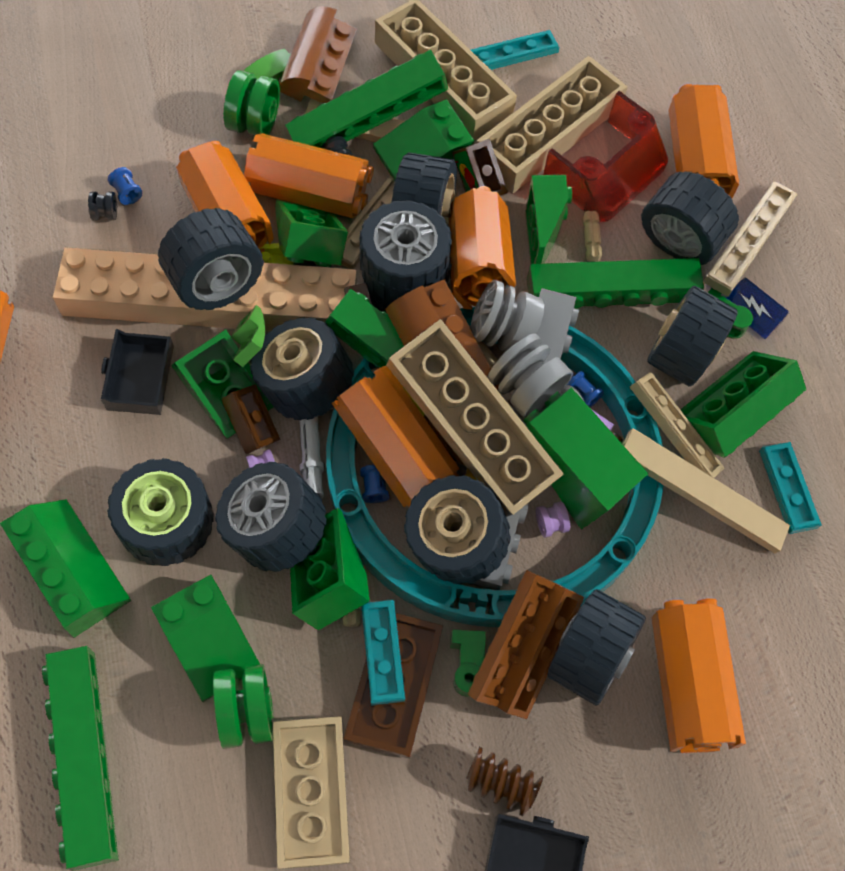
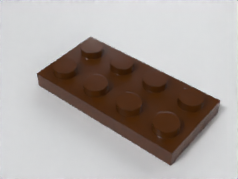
(395, 725)

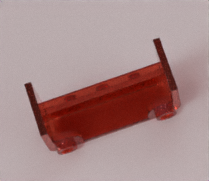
(618, 181)

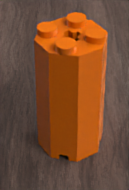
(704, 135)
(308, 175)
(216, 181)
(479, 244)
(394, 434)
(697, 677)

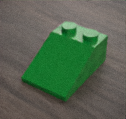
(429, 132)
(545, 212)
(310, 234)
(213, 374)
(330, 578)
(204, 634)

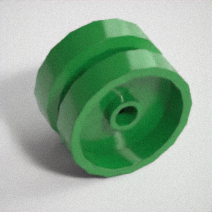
(251, 103)
(238, 706)

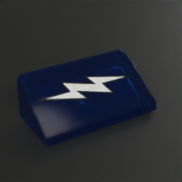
(765, 310)

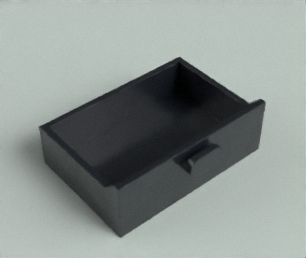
(136, 373)
(534, 846)

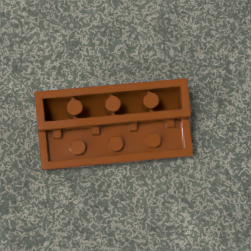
(317, 56)
(424, 307)
(525, 645)

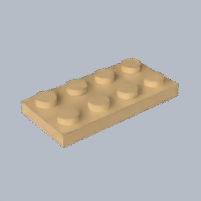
(310, 793)

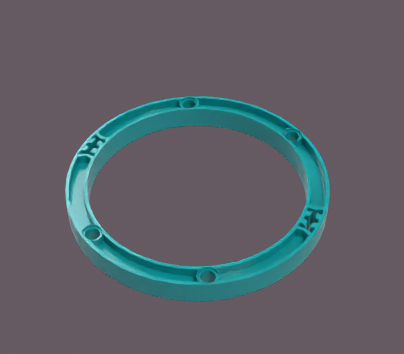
(437, 596)

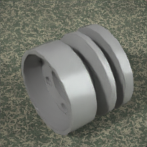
(504, 316)
(524, 369)

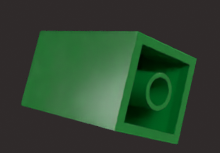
(592, 460)

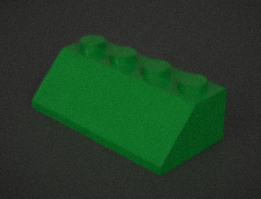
(744, 400)
(65, 564)

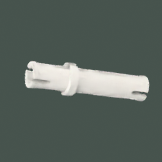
(311, 464)

